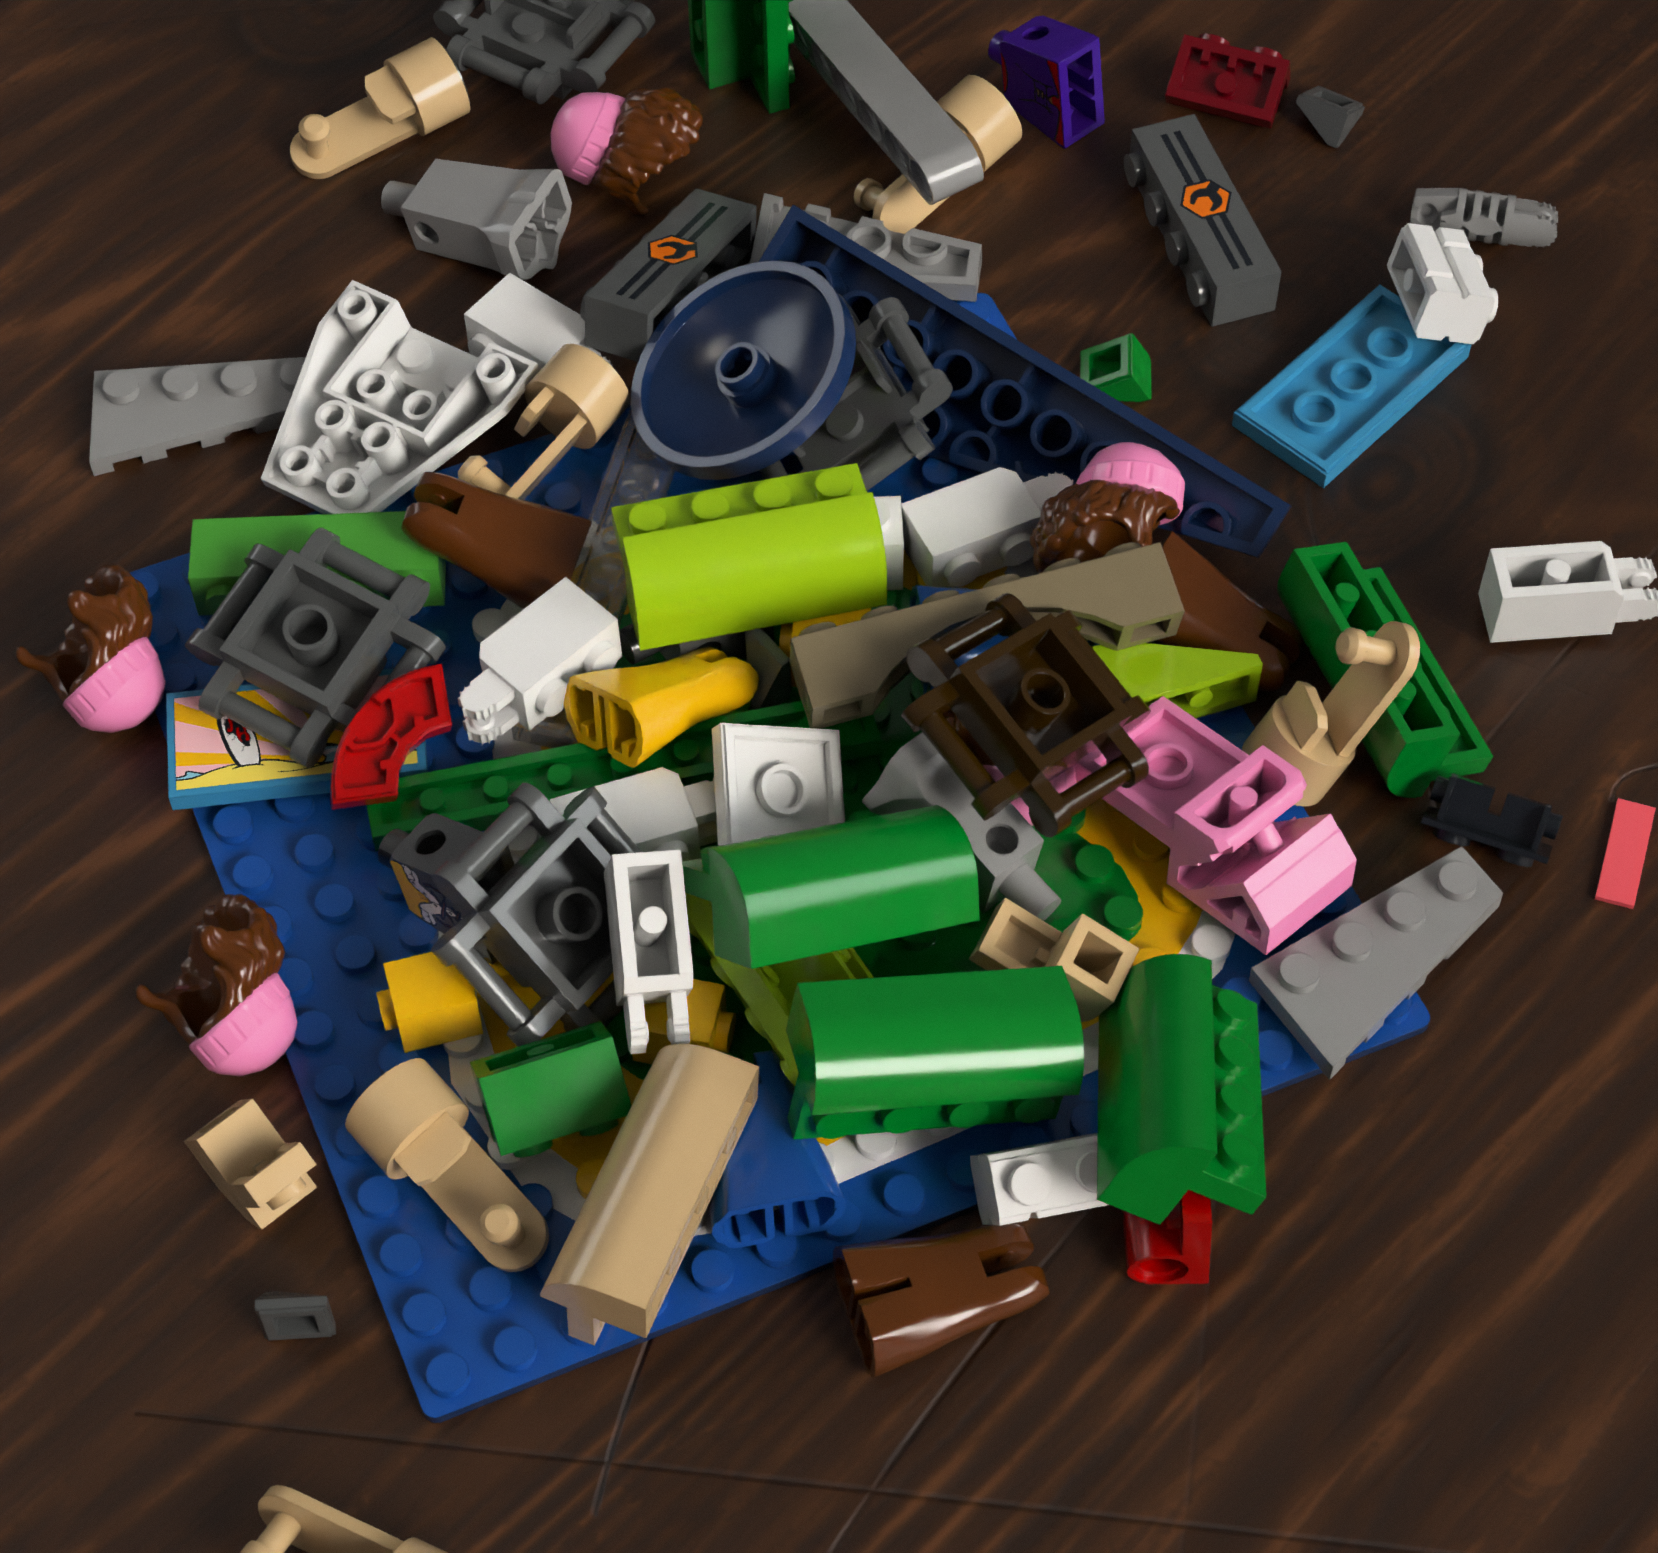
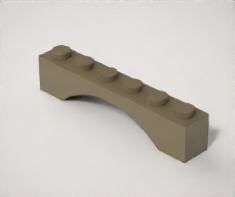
(855, 665)

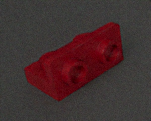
(1228, 79)

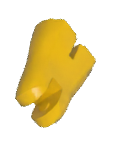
(650, 705)

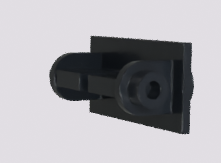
(1467, 817)

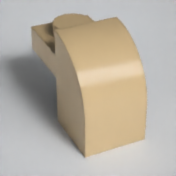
(1090, 953)
(253, 1163)

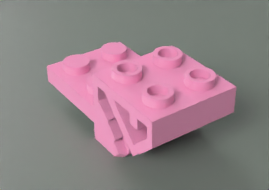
(1219, 819)

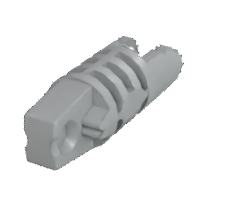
(1486, 216)

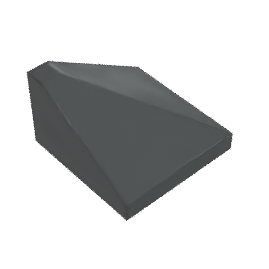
(1330, 113)
(772, 669)
(294, 1316)

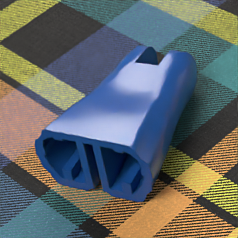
(773, 1171)

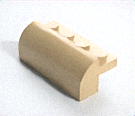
(652, 1191)

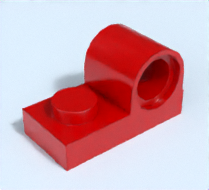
(1174, 1250)

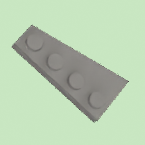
(936, 260)
(173, 406)
(1362, 965)

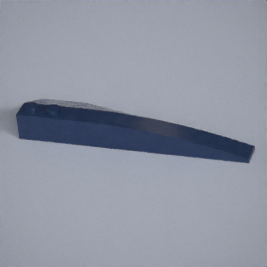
(1016, 404)

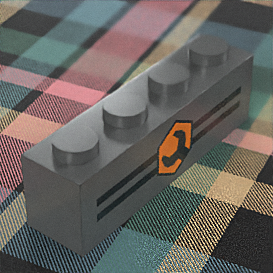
(1202, 220)
(681, 253)

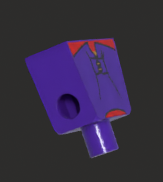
(1052, 77)

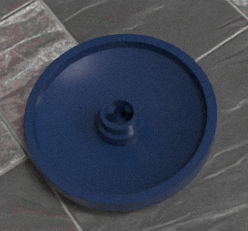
(743, 370)

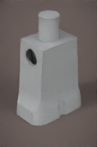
(485, 214)
(1002, 845)

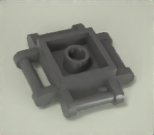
(543, 43)
(875, 416)
(309, 639)
(541, 917)

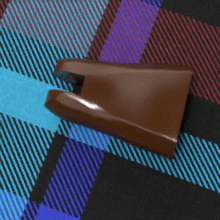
(495, 537)
(1227, 618)
(933, 1289)

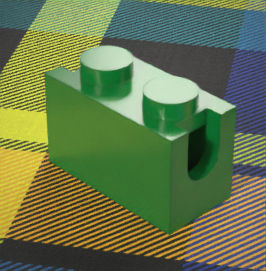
(552, 1090)

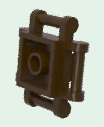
(1031, 708)

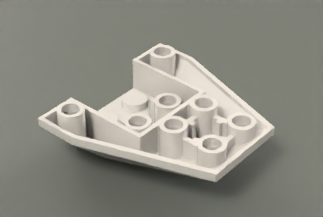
(383, 406)

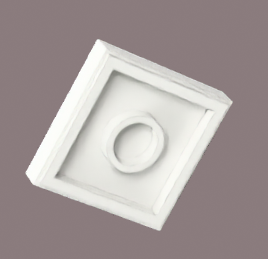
(775, 780)

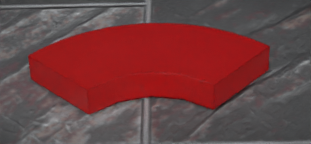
(384, 735)

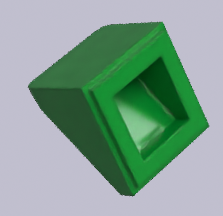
(1118, 369)

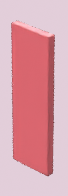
(1625, 853)

